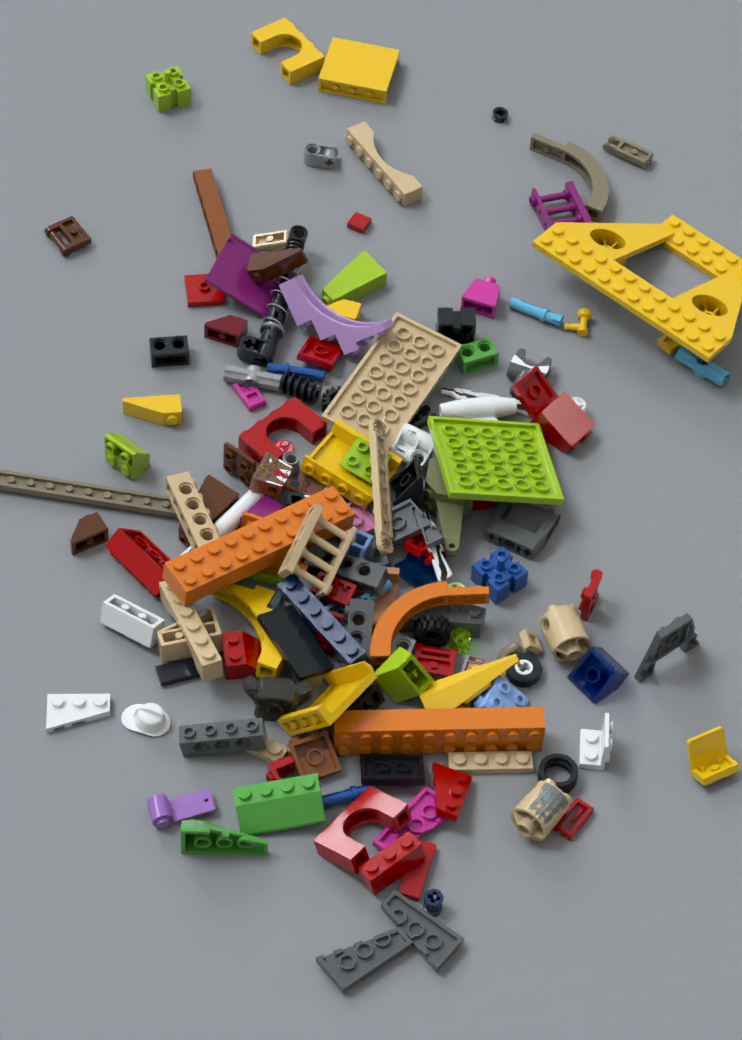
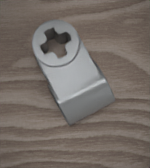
(318, 155)

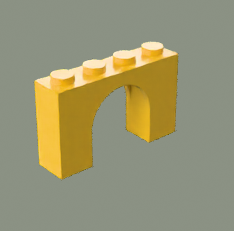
(284, 34)

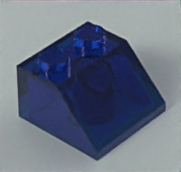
(597, 674)

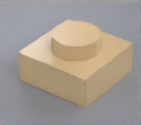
(530, 641)

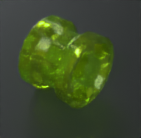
(460, 635)

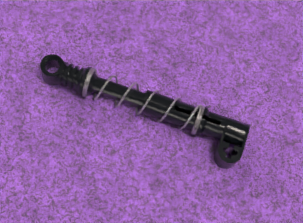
(277, 308)

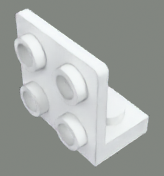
(595, 746)

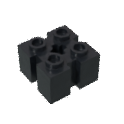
(457, 324)

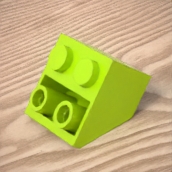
(125, 455)
(402, 676)

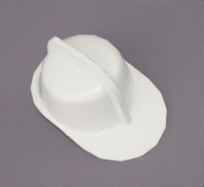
(146, 719)

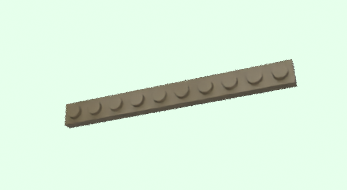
(86, 493)

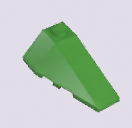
(209, 838)

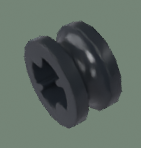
(497, 118)

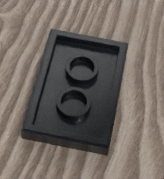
(391, 769)

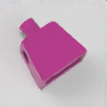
(482, 296)

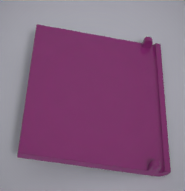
(232, 279)

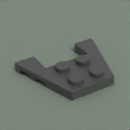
(407, 523)
(677, 634)

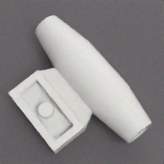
(479, 408)

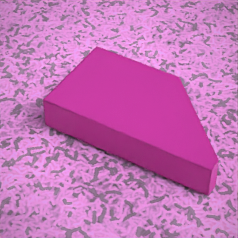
(250, 397)

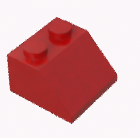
(240, 654)

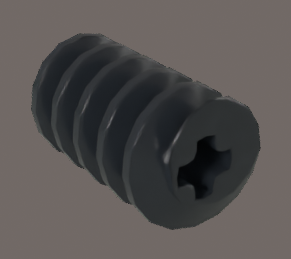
(299, 388)

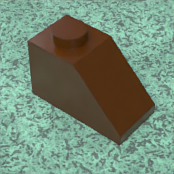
(88, 533)

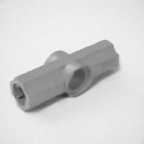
(252, 377)

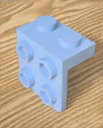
(500, 694)

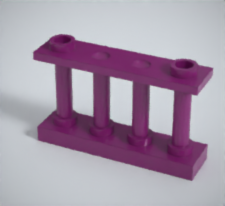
(575, 206)

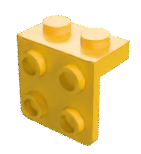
(709, 757)

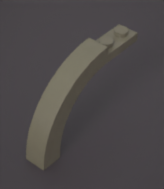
(584, 165)

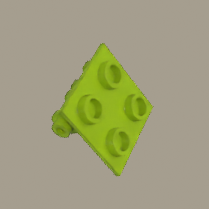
(358, 460)

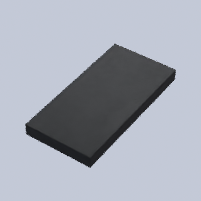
(295, 642)

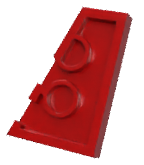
(450, 790)

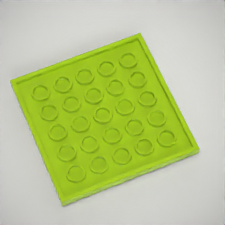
(494, 461)

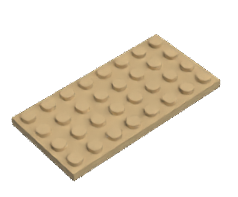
(393, 378)

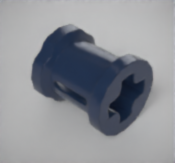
(430, 901)

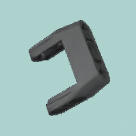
(517, 538)

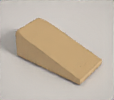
(271, 241)

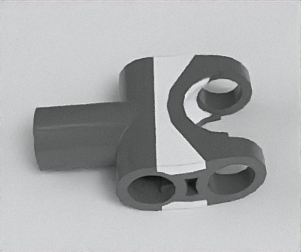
(520, 366)

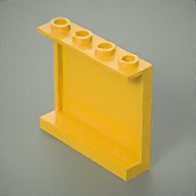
(358, 70)
(325, 468)
(344, 688)

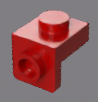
(280, 768)

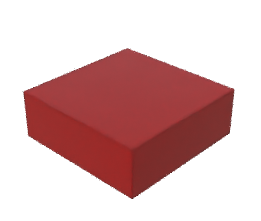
(359, 222)

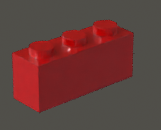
(391, 863)

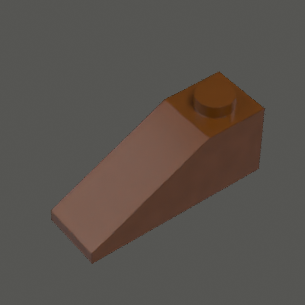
(272, 264)

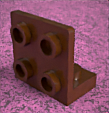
(238, 463)

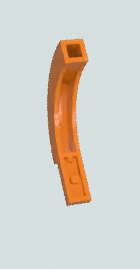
(413, 603)

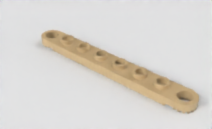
(381, 486)

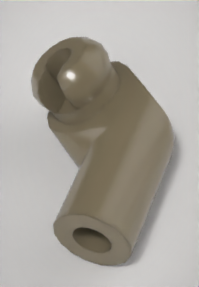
(512, 648)

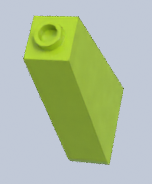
(355, 280)

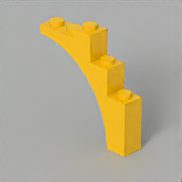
(251, 604)

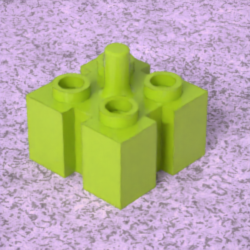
(168, 89)

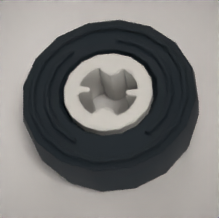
(528, 677)

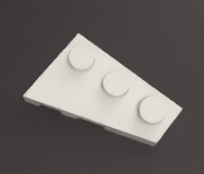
(73, 708)

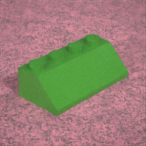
(279, 805)

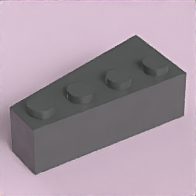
(461, 616)

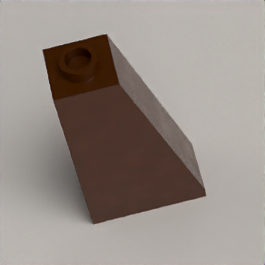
(217, 499)

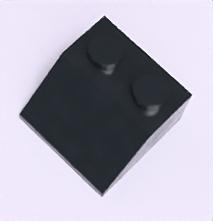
(409, 484)

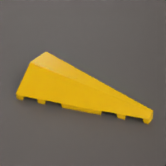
(466, 685)

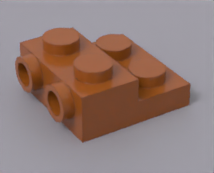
(314, 754)

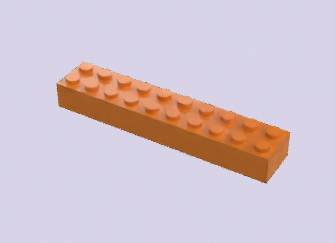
(251, 547)
(438, 730)

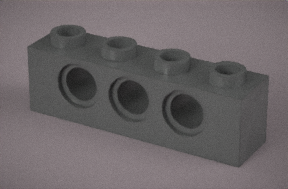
(371, 583)
(360, 610)
(222, 737)

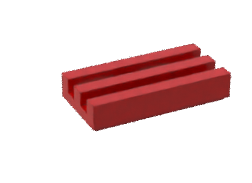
(565, 831)

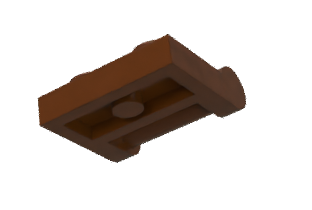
(72, 232)

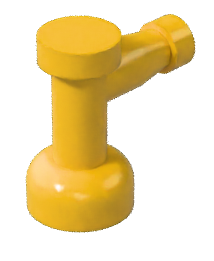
(584, 316)

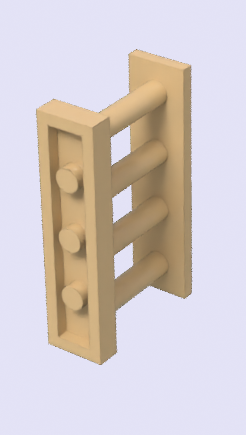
(299, 550)

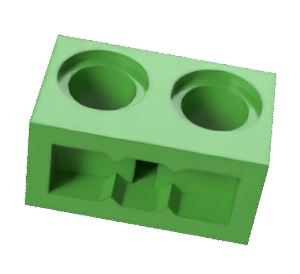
(477, 356)

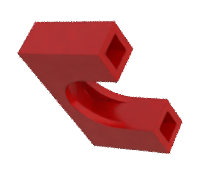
(292, 416)
(369, 807)

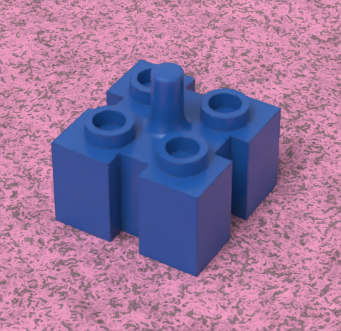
(499, 575)

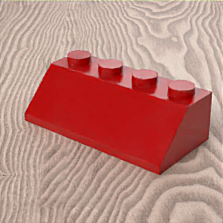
(139, 557)

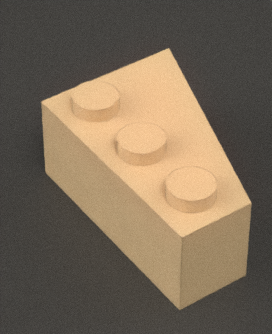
(173, 644)

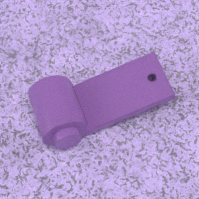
(168, 812)

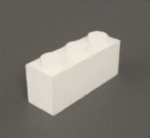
(131, 620)

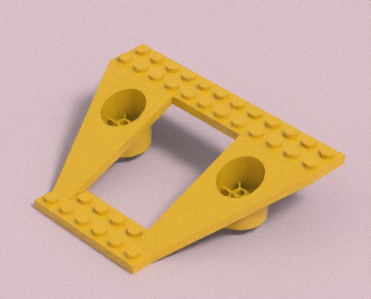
(696, 319)

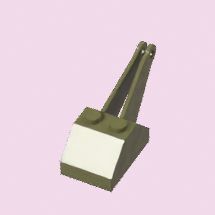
(449, 512)

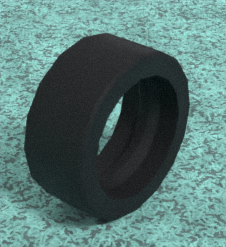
(562, 761)

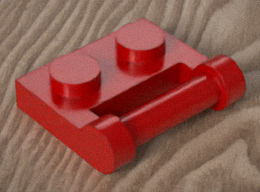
(590, 595)
(436, 666)

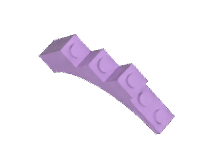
(309, 309)

